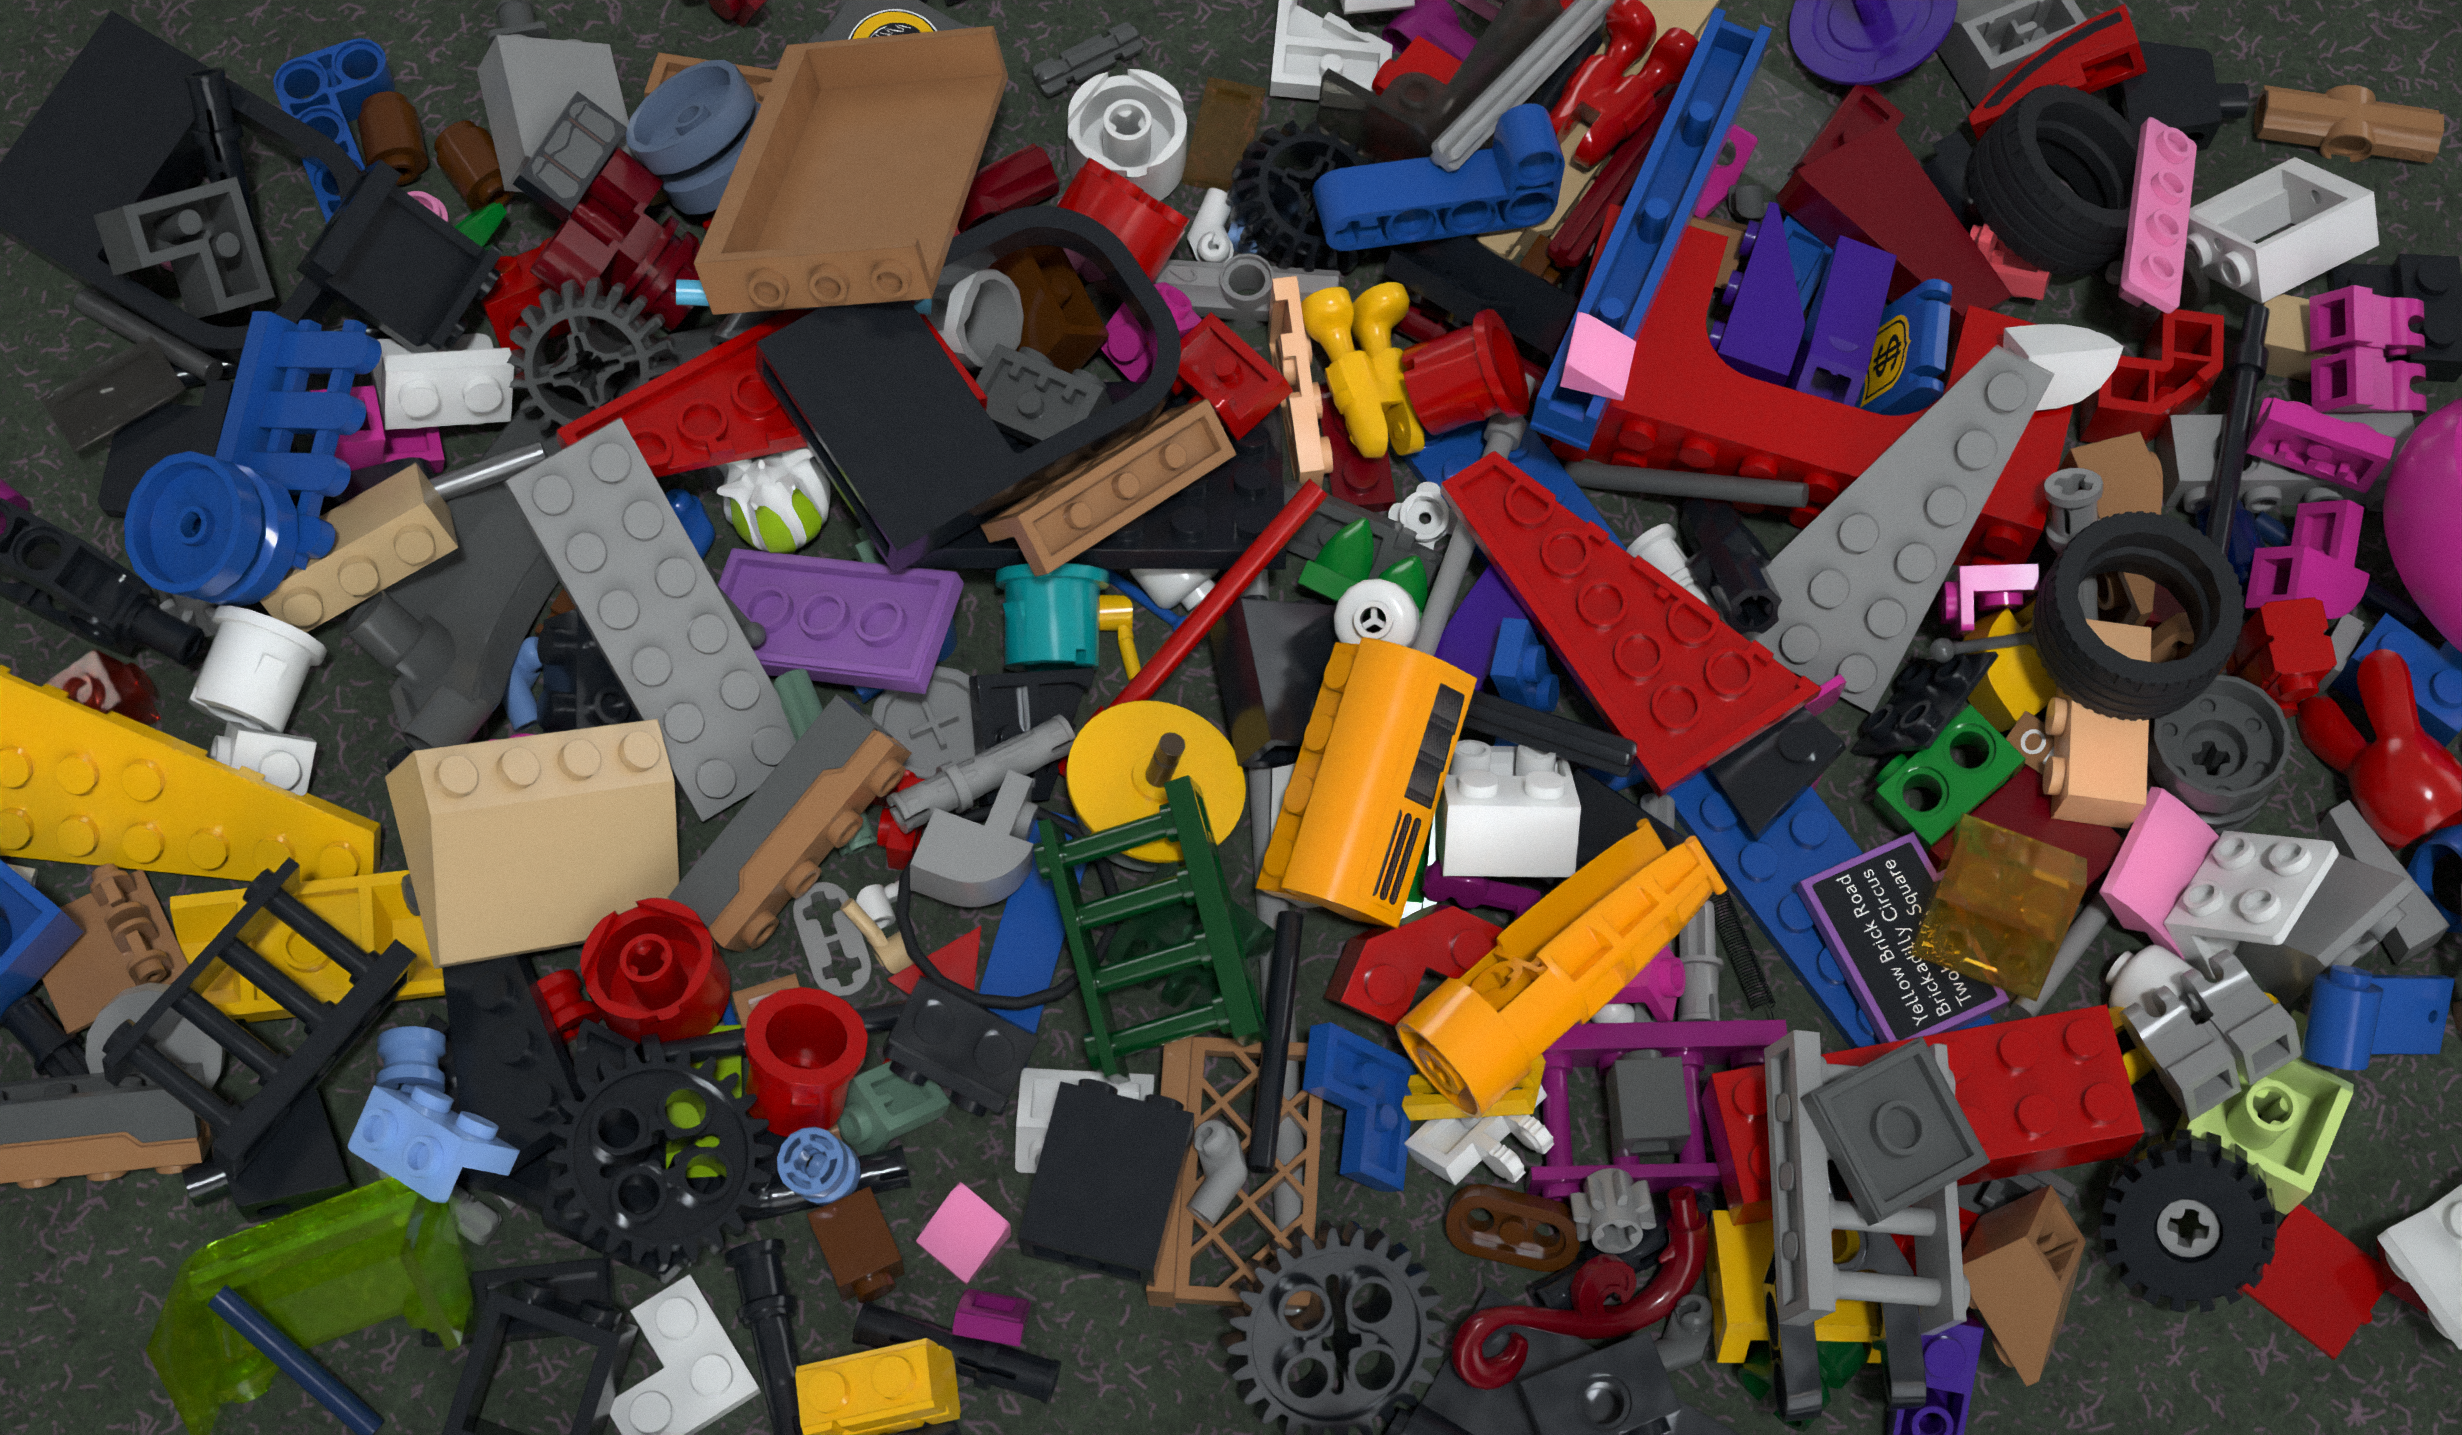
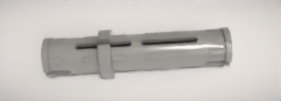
(962, 783)

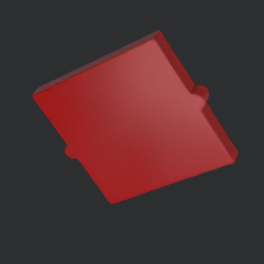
(2318, 1282)

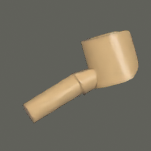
(887, 951)

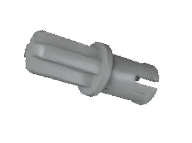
(1701, 968)

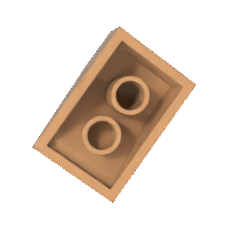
(2130, 483)

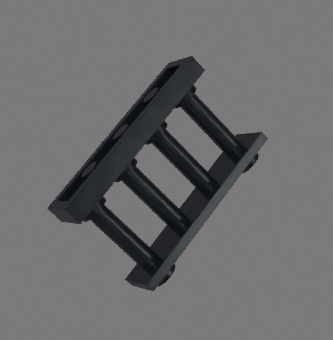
(284, 1077)

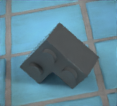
(204, 238)

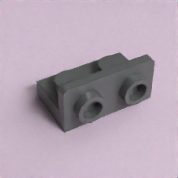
(1034, 397)

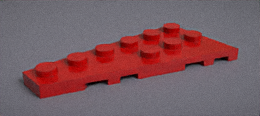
(1624, 630)

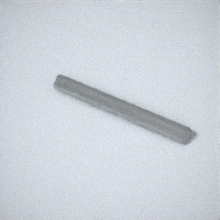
(1518, 82)

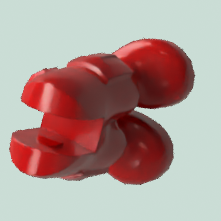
(1614, 102)

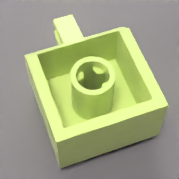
(2297, 1125)

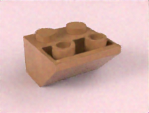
(2023, 1276)

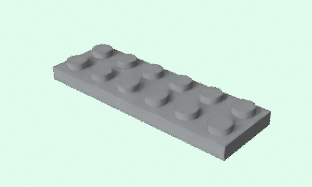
(656, 615)

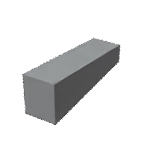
(2358, 841)

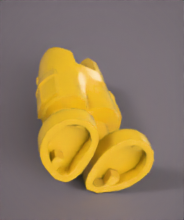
(1367, 382)

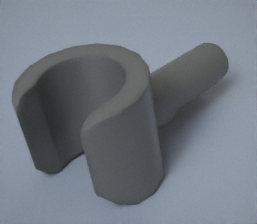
(1748, 201)

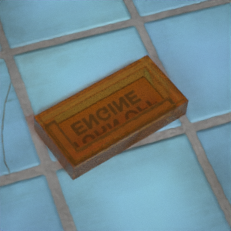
(1222, 132)

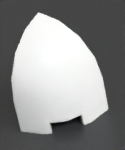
(2075, 354)

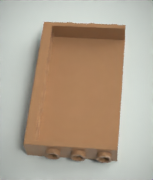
(854, 172)

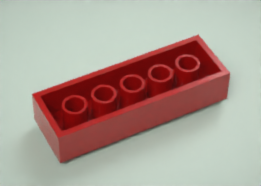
(2031, 1088)

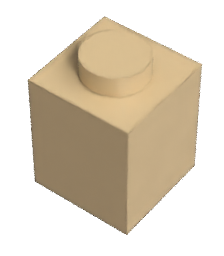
(2289, 338)

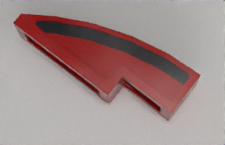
(2086, 58)

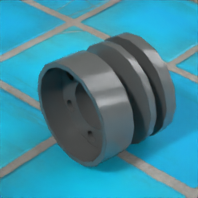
(2239, 749)

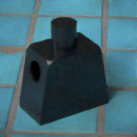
(2179, 93)
(289, 1173)

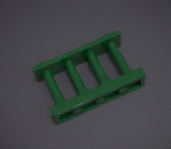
(1216, 945)

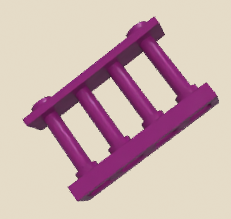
(1598, 1045)

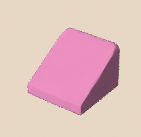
(1598, 359)
(964, 1233)

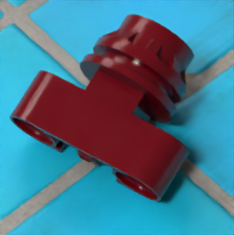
(620, 243)

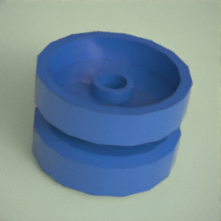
(211, 529)

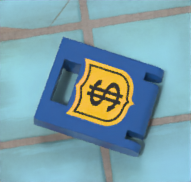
(1909, 352)

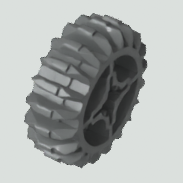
(584, 336)

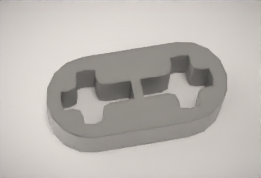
(818, 948)

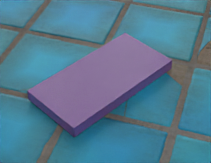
(844, 617)

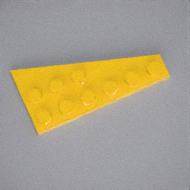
(140, 799)

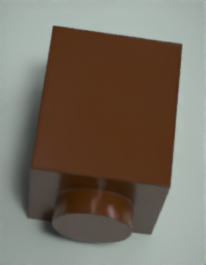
(857, 1246)

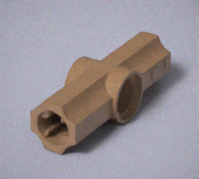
(2348, 123)

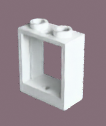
(2330, 219)

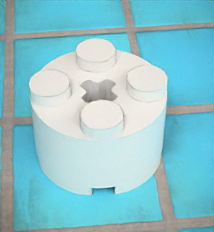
(1130, 127)

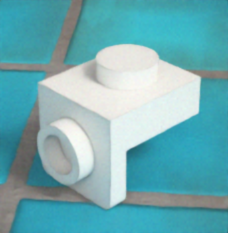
(280, 757)

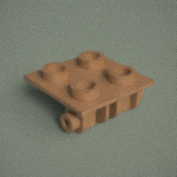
(121, 947)

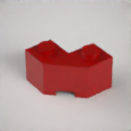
(2171, 379)
(1387, 963)

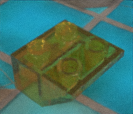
(2000, 906)

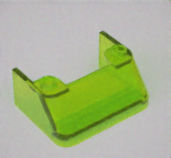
(315, 1280)

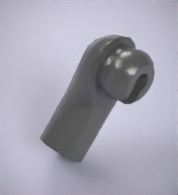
(1686, 1333)

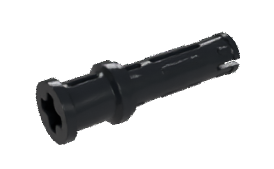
(768, 1313)

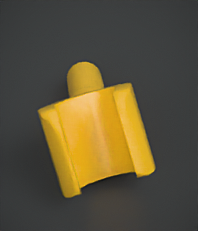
(1117, 615)

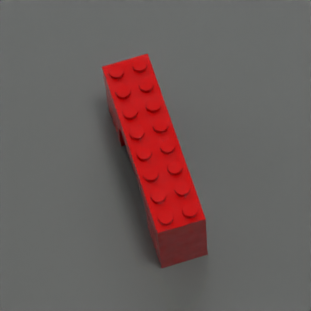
(1704, 417)

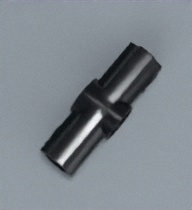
(1730, 564)

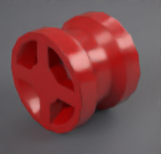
(566, 1003)

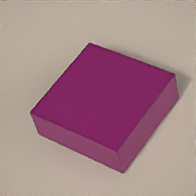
(991, 1317)

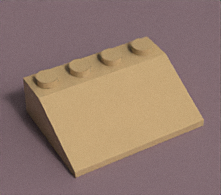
(535, 836)

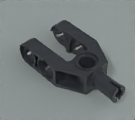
(101, 596)
(1898, 1337)

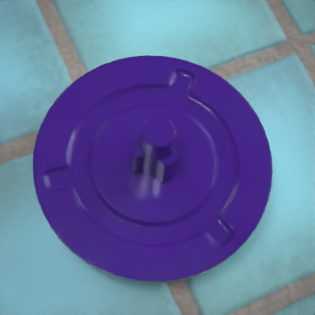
(1868, 38)

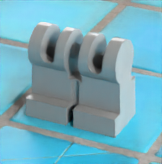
(2239, 1034)

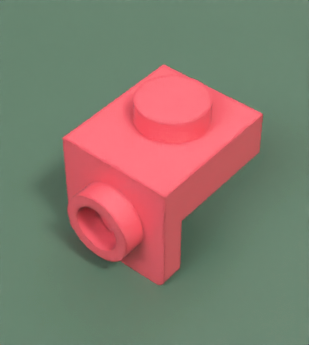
(2018, 275)

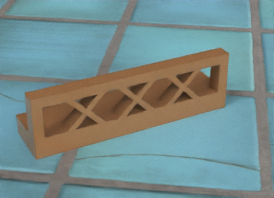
(1114, 487)

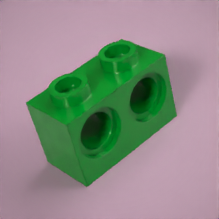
(1954, 786)

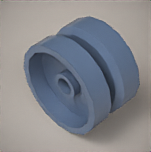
(694, 132)

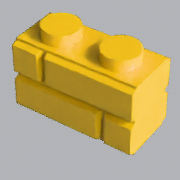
(879, 1390)

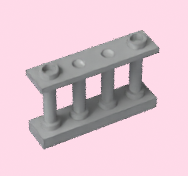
(1808, 1213)

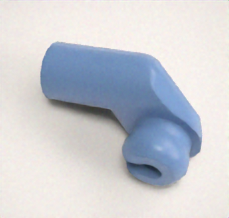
(517, 696)

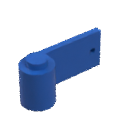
(2374, 1014)

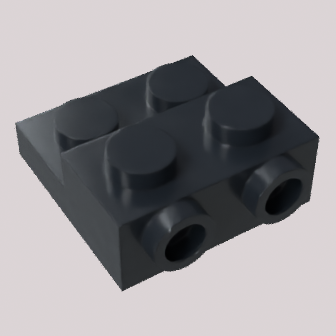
(2422, 277)

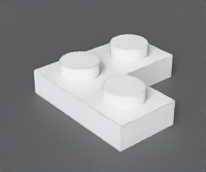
(700, 1372)

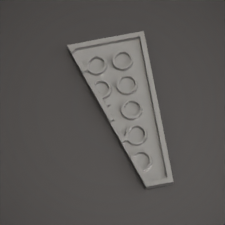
(1884, 546)

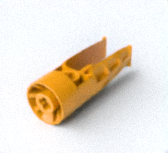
(1556, 967)

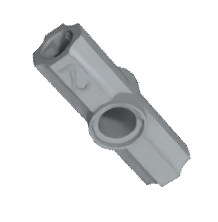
(1214, 286)

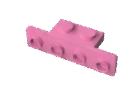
(2158, 217)

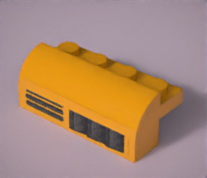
(1367, 781)

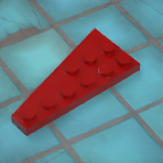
(713, 407)

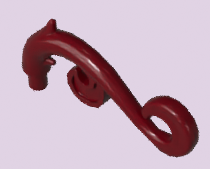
(1593, 1282)

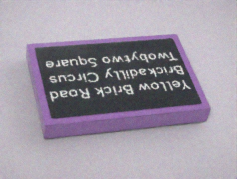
(1869, 923)

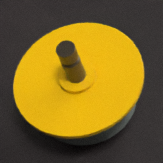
(1126, 758)

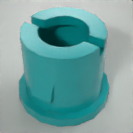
(1051, 617)

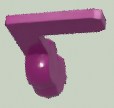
(1477, 890)

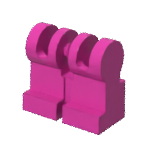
(2358, 333)

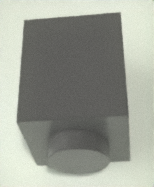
(1647, 1104)

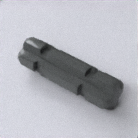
(1087, 59)

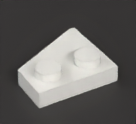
(1312, 44)

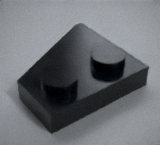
(1019, 702)

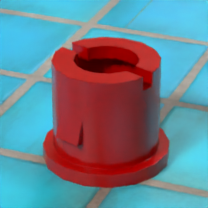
(1466, 375)
(801, 1058)

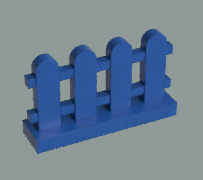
(272, 406)

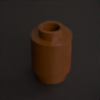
(392, 133)
(471, 164)

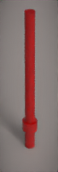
(1219, 599)

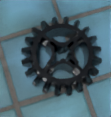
(1273, 199)

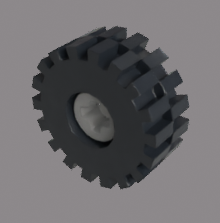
(2199, 1177)

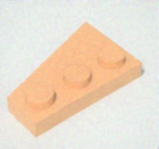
(1301, 409)

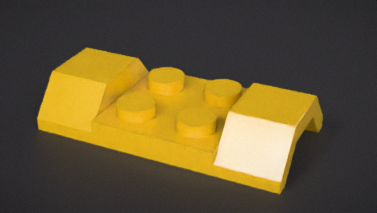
(361, 907)

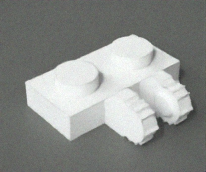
(1458, 1144)

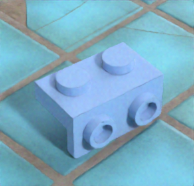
(426, 1142)

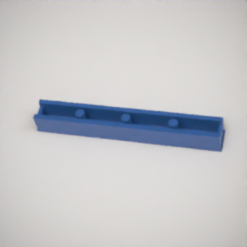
(1657, 212)

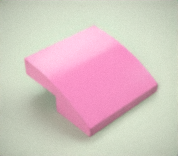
(2157, 865)

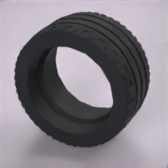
(2030, 204)
(2168, 555)

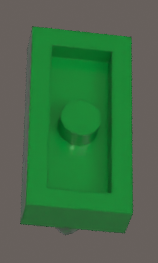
(1349, 559)

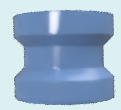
(411, 1058)

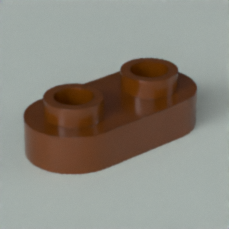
(1511, 1231)

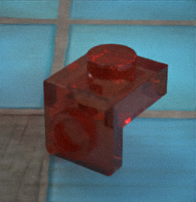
(109, 686)

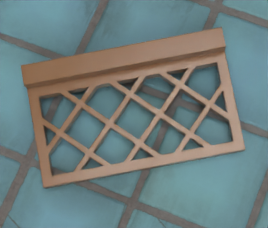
(1185, 1082)

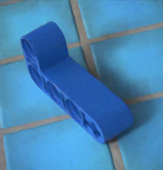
(336, 99)
(1416, 201)

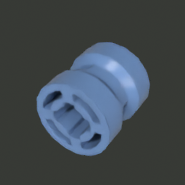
(826, 1176)

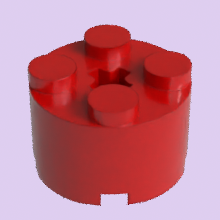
(1135, 217)
(655, 972)

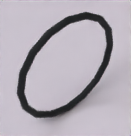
(999, 1001)

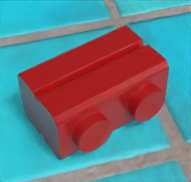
(2285, 651)

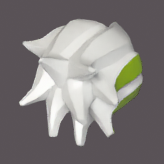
(776, 499)

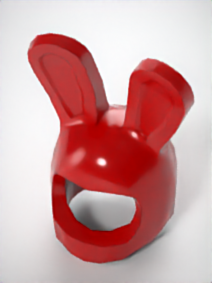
(2403, 779)

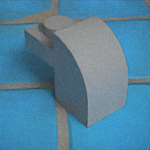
(978, 862)

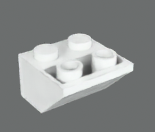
(1507, 813)

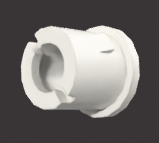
(254, 669)

